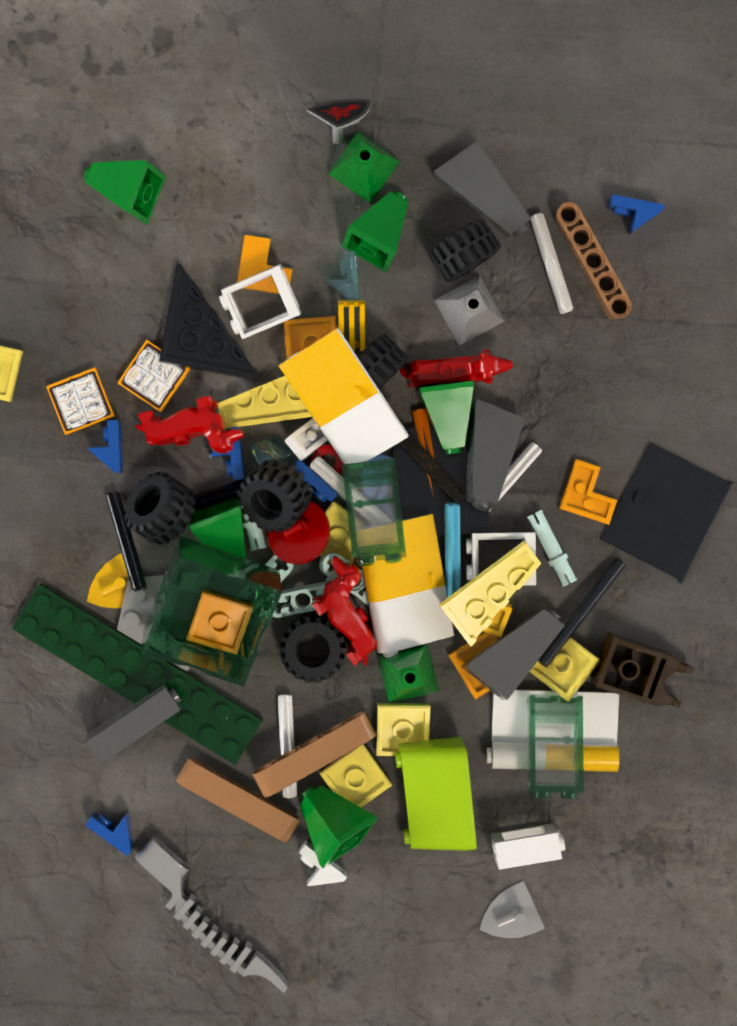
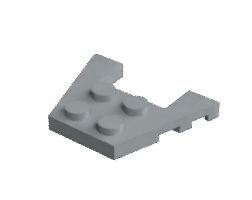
(137, 608)

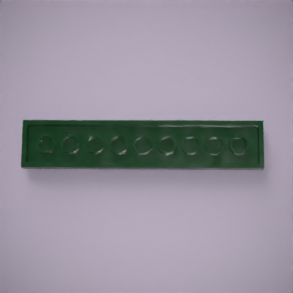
(123, 668)

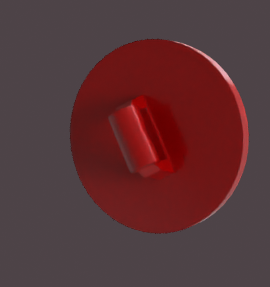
(304, 539)

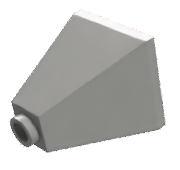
(461, 319)

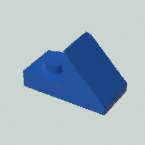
(642, 210)
(112, 455)
(234, 466)
(321, 489)
(117, 836)

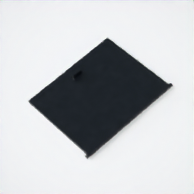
(416, 492)
(668, 513)

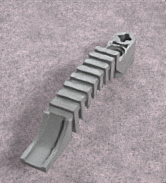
(169, 871)

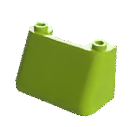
(437, 794)

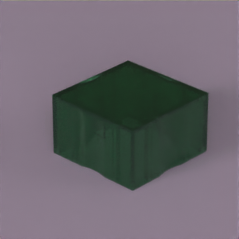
(206, 568)

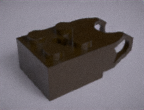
(646, 675)

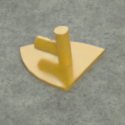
(109, 584)

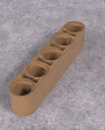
(592, 248)
(314, 754)
(238, 799)

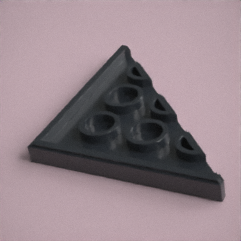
(197, 336)

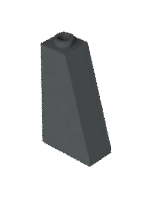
(481, 187)
(490, 449)
(513, 655)
(132, 723)

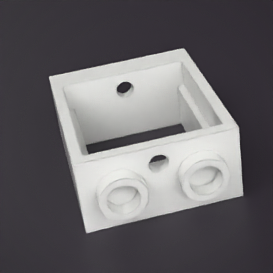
(238, 323)
(472, 548)
(527, 846)

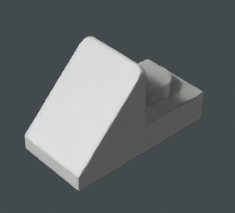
(306, 439)
(330, 874)

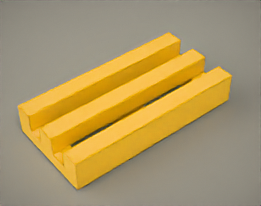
(351, 304)

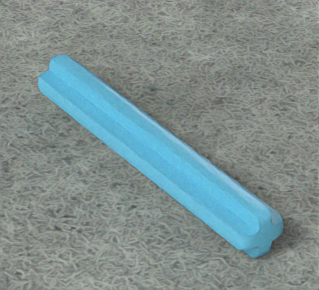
(452, 548)

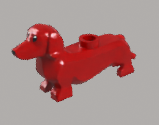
(455, 369)
(190, 424)
(344, 614)

